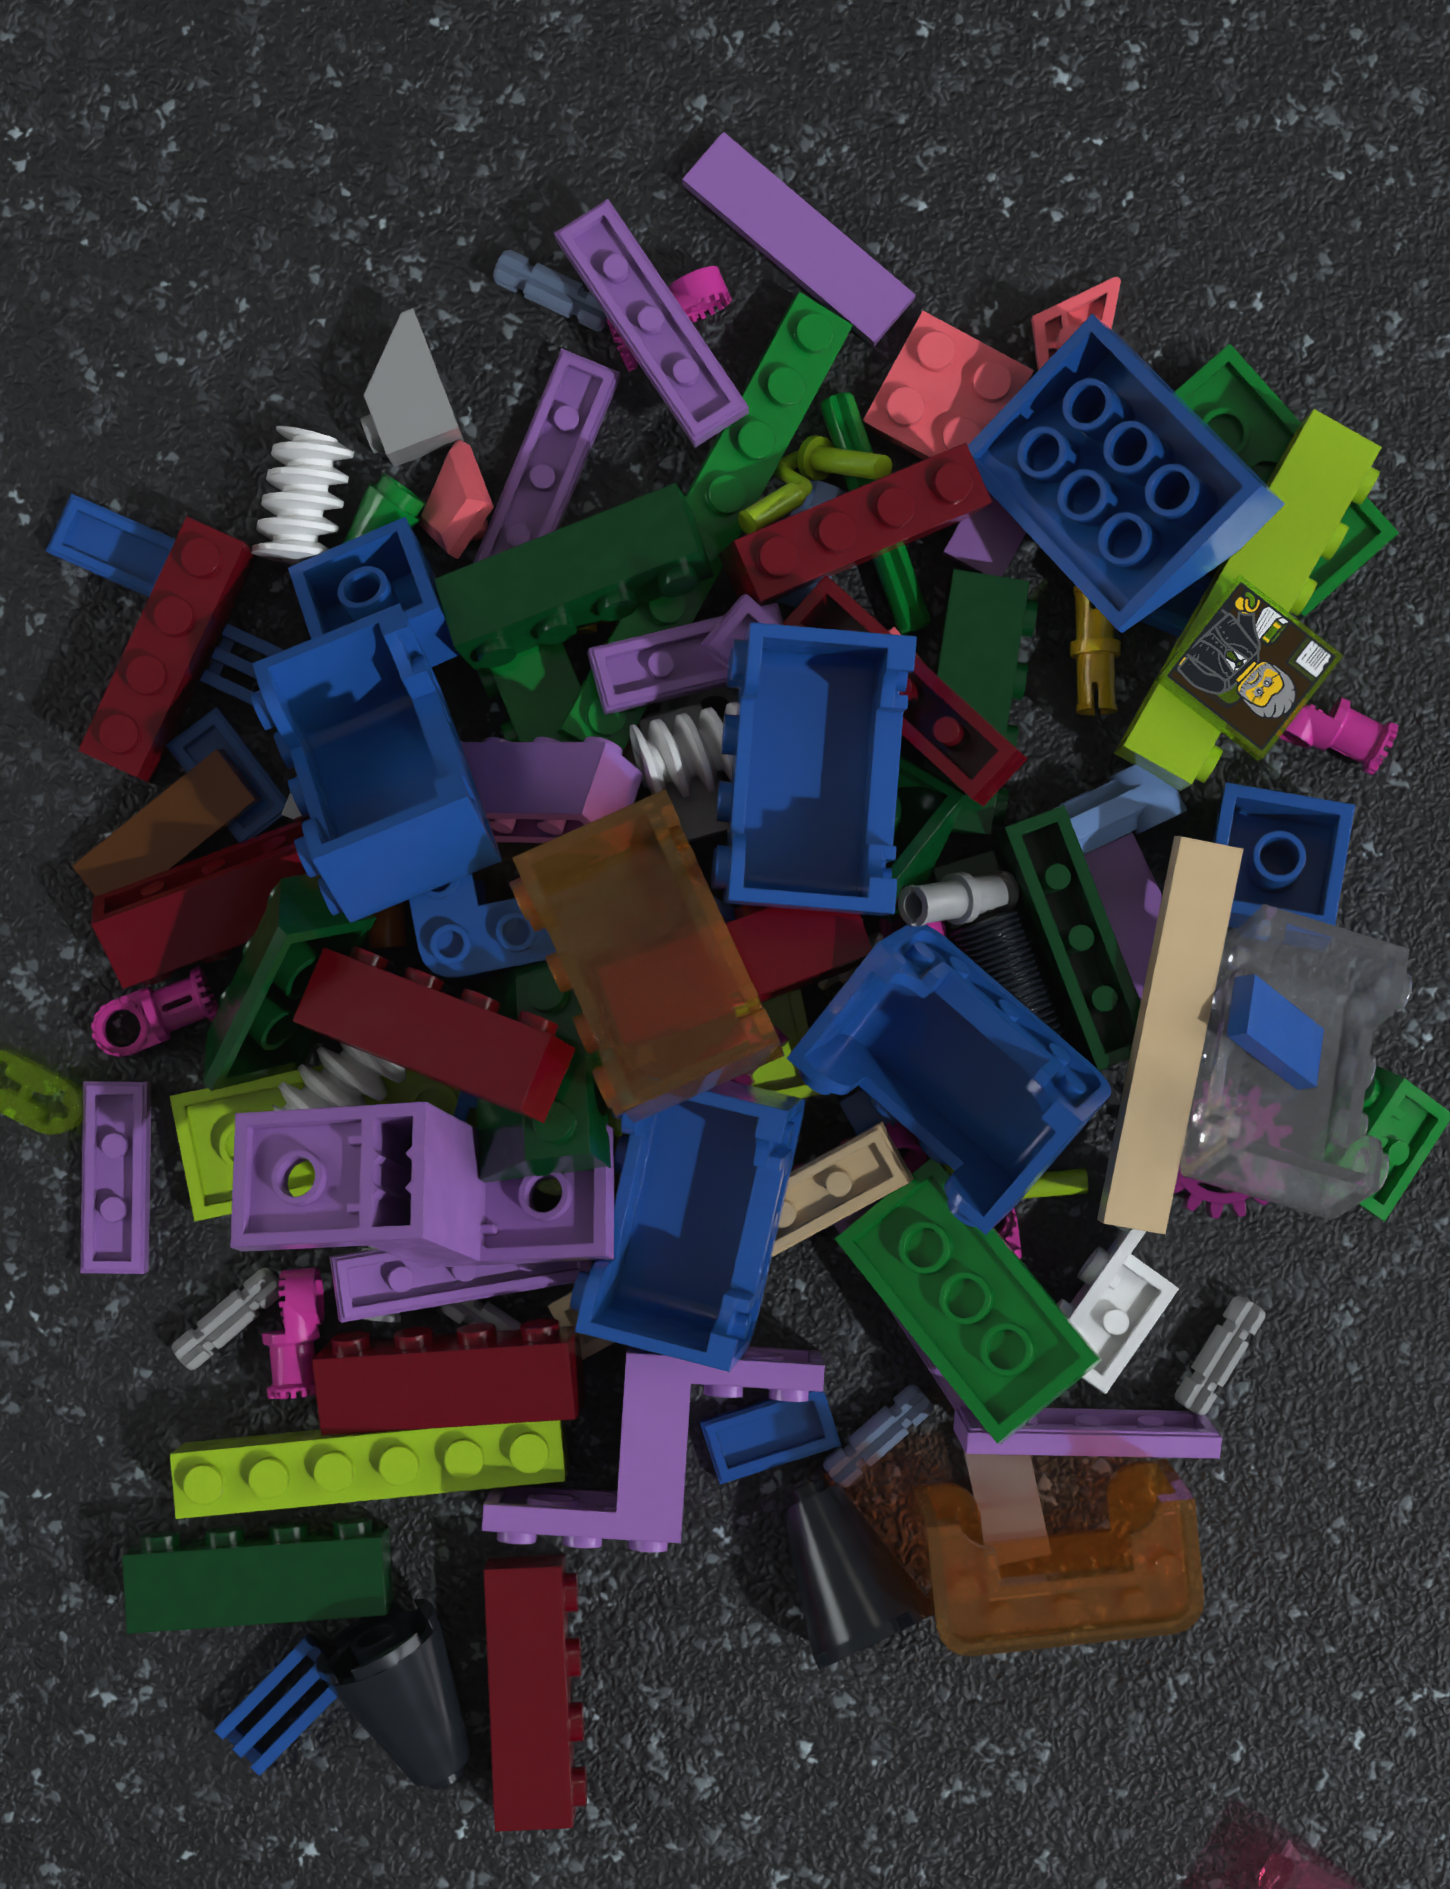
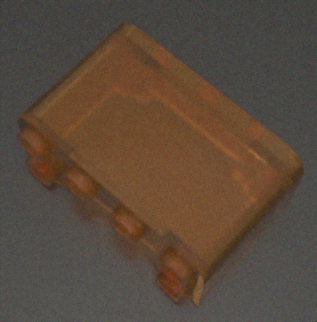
(645, 958)
(1069, 1586)

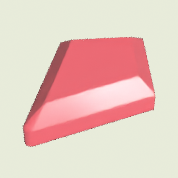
(1059, 322)
(457, 502)

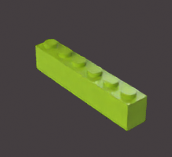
(1316, 481)
(355, 1467)

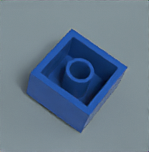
(372, 576)
(1290, 851)

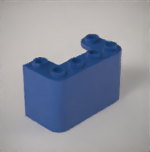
(373, 765)
(812, 769)
(471, 938)
(955, 1067)
(694, 1225)

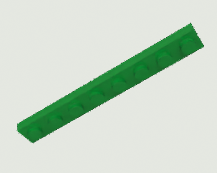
(728, 483)

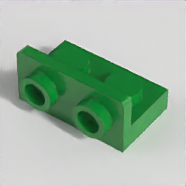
(1408, 1129)

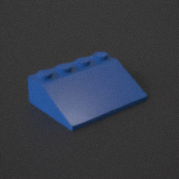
(1119, 477)

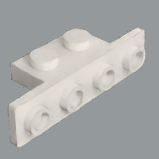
(1117, 1305)

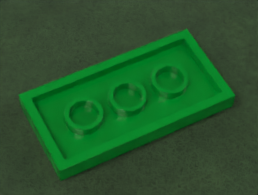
(1258, 429)
(968, 1304)

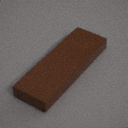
(170, 826)

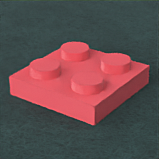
(942, 389)

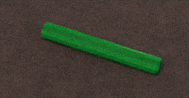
(893, 567)

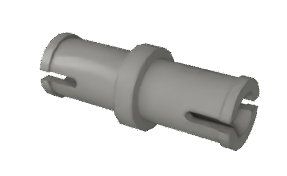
(958, 898)

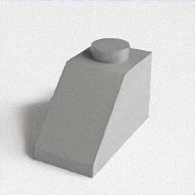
(408, 398)

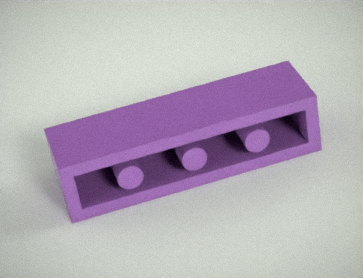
(549, 785)

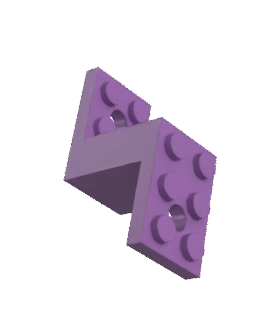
(408, 1187)
(652, 1453)

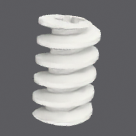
(303, 495)
(683, 754)
(341, 1081)

